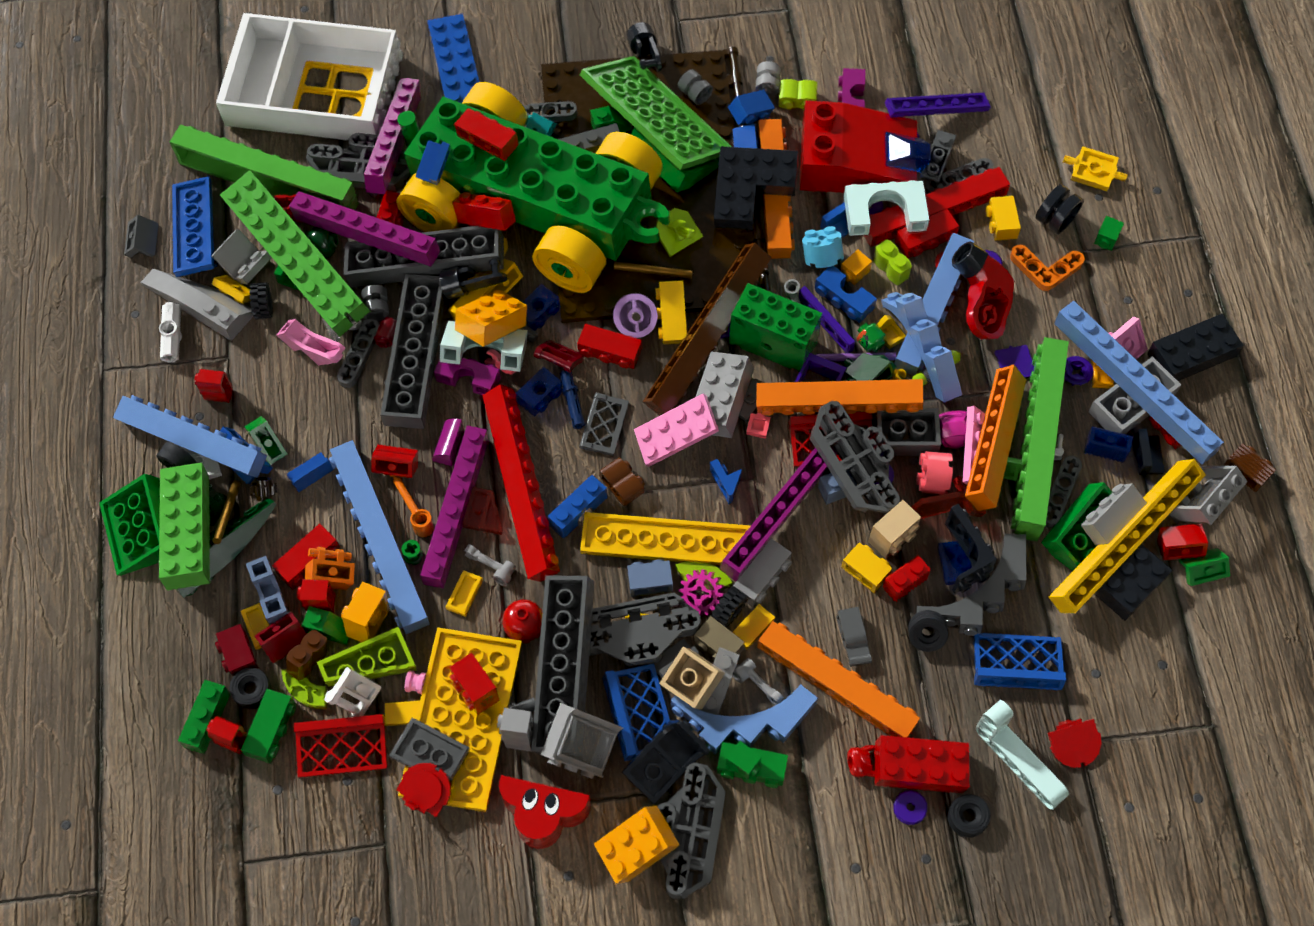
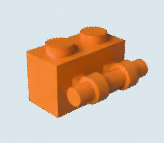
(337, 572)

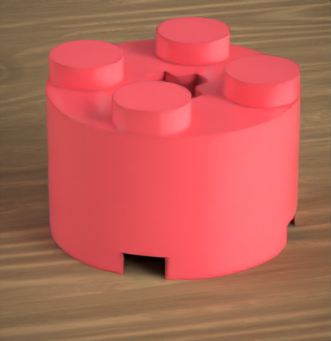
(935, 472)

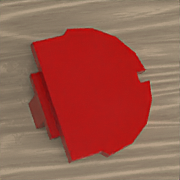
(1075, 742)
(425, 788)

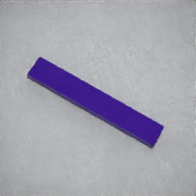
(937, 104)

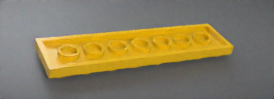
(658, 538)

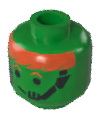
(871, 337)

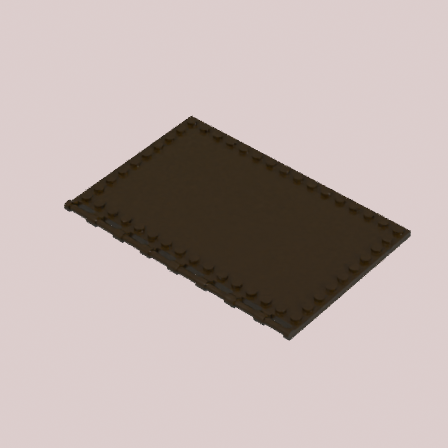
(708, 256)

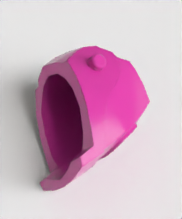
(953, 428)

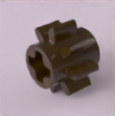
(263, 488)

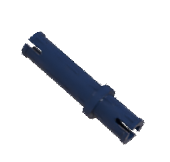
(570, 392)

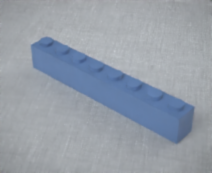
(935, 301)
(189, 436)

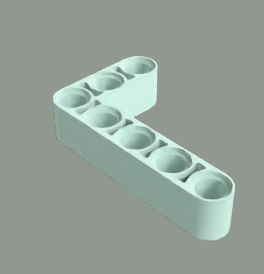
(1018, 757)

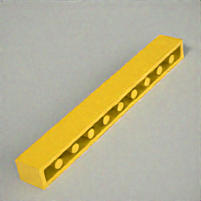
(1109, 557)

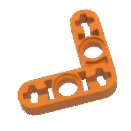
(1047, 273)

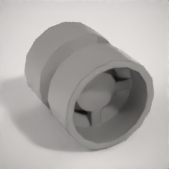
(768, 78)

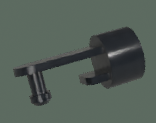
(644, 42)
(455, 280)

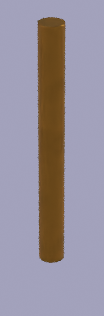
(653, 269)
(226, 512)

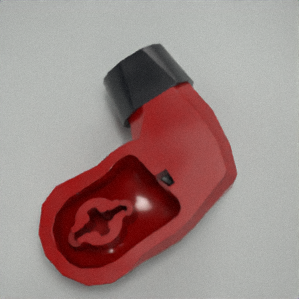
(989, 290)

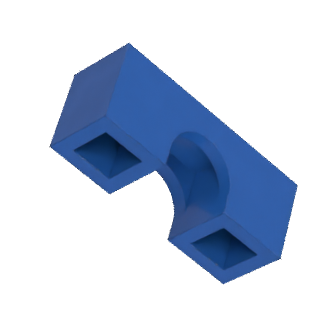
(855, 305)
(567, 514)

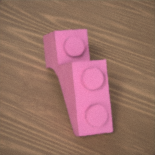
(317, 347)

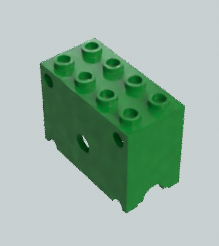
(776, 321)

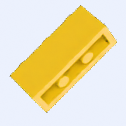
(671, 312)

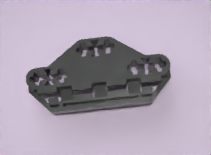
(354, 160)
(856, 453)
(642, 634)
(686, 824)

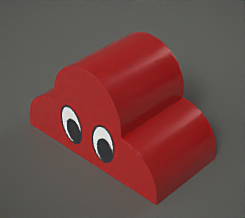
(542, 810)

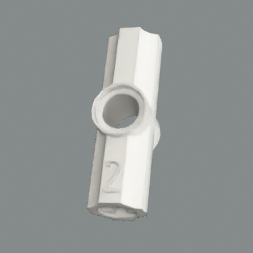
(170, 322)

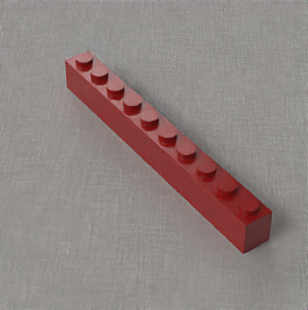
(521, 483)

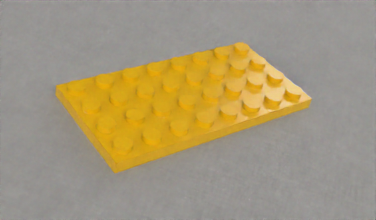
(447, 713)

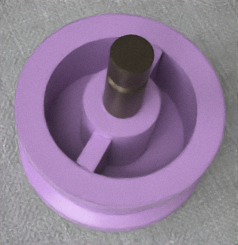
(635, 315)

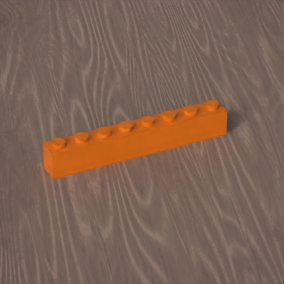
(776, 208)
(852, 395)
(995, 438)
(837, 681)

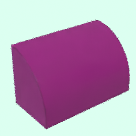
(449, 442)

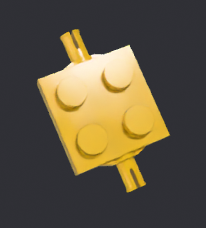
(1094, 168)

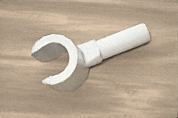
(1059, 450)

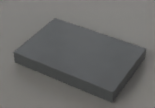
(426, 745)

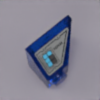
(906, 152)

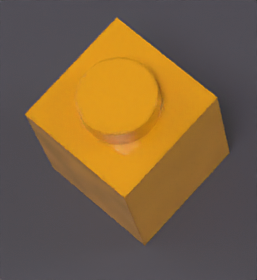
(856, 267)

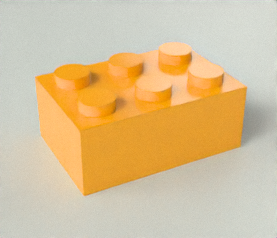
(490, 317)
(636, 844)

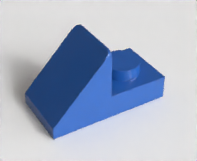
(727, 483)

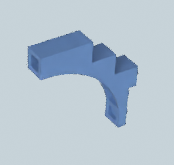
(925, 335)
(778, 720)

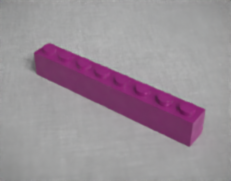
(391, 139)
(365, 228)
(454, 507)
(774, 515)

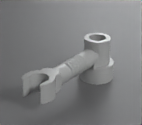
(792, 285)
(503, 571)
(746, 670)

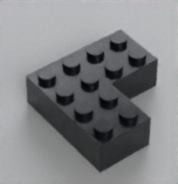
(748, 173)

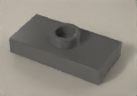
(749, 404)

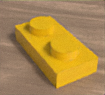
(233, 288)

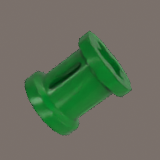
(412, 545)

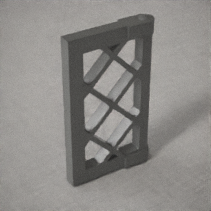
(610, 402)

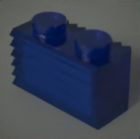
(1108, 444)

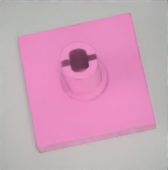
(1131, 337)

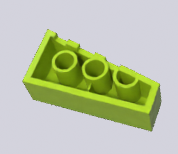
(373, 658)

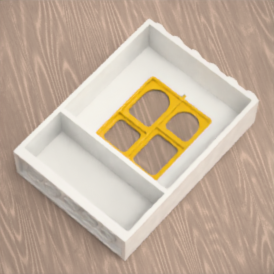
(272, 66)

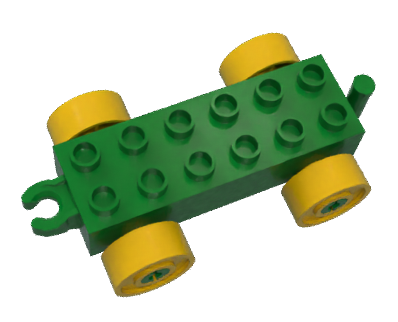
(574, 196)

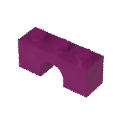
(852, 84)
(485, 376)

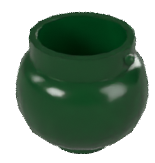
(323, 240)

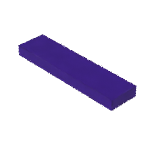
(828, 322)

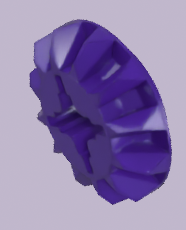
(1076, 363)

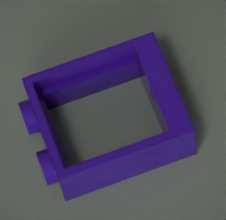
(821, 366)

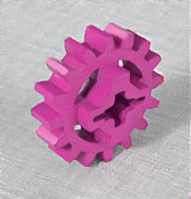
(702, 583)

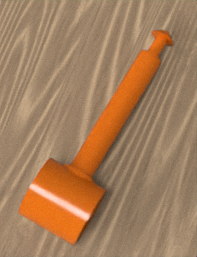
(417, 515)

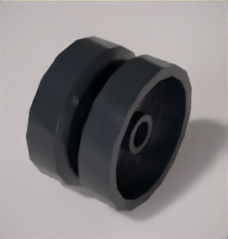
(1059, 209)

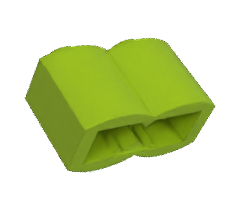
(795, 93)
(892, 262)

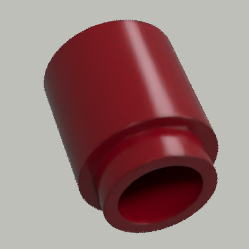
(385, 333)

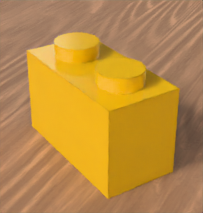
(1003, 218)
(866, 567)

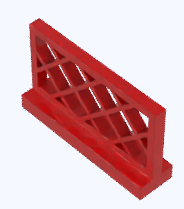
(807, 422)
(334, 727)

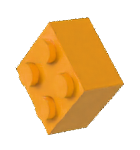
(365, 612)

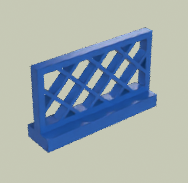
(1019, 677)
(620, 710)

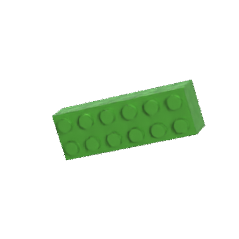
(184, 527)

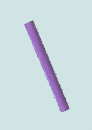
(843, 356)

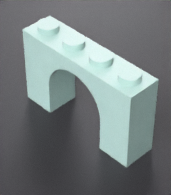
(907, 195)
(510, 346)

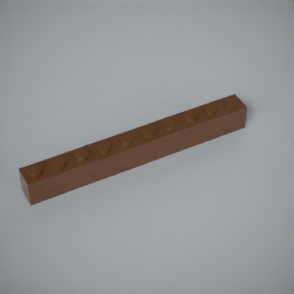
(706, 330)

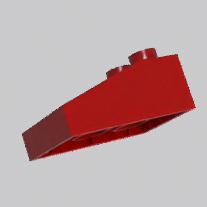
(847, 146)

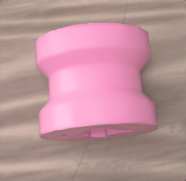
(414, 682)

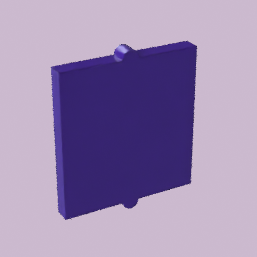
(1016, 356)

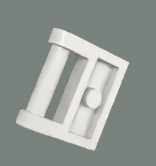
(356, 686)

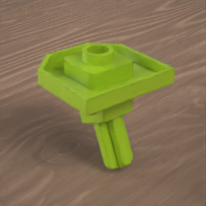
(679, 232)

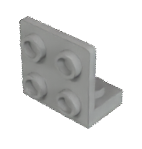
(240, 257)

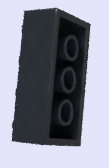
(1197, 347)

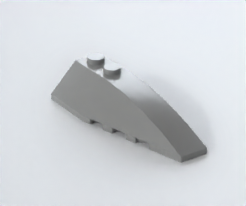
(202, 302)

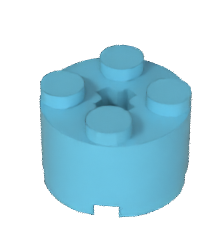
(823, 247)

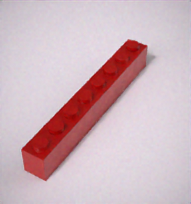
(956, 198)

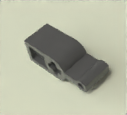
(853, 636)

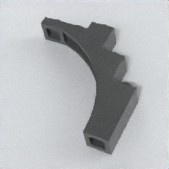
(991, 596)

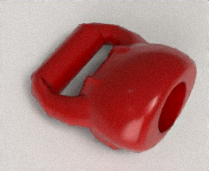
(860, 762)

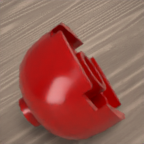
(522, 620)

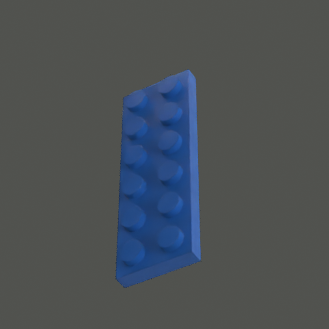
(453, 56)
(192, 226)

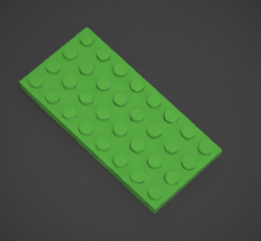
(655, 112)

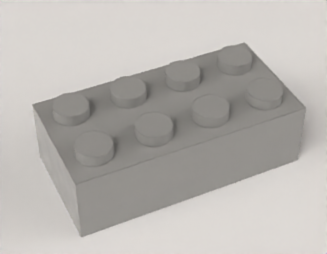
(726, 384)
(1118, 411)

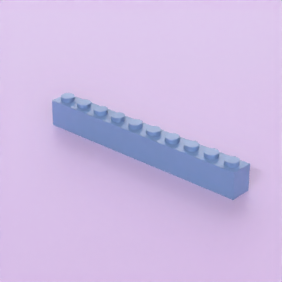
(1138, 383)
(379, 537)

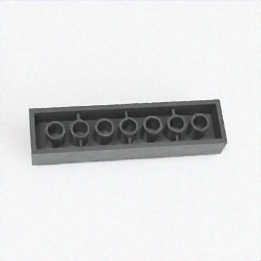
(458, 247)
(413, 352)
(562, 651)

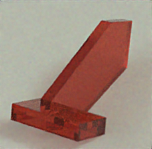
(942, 503)

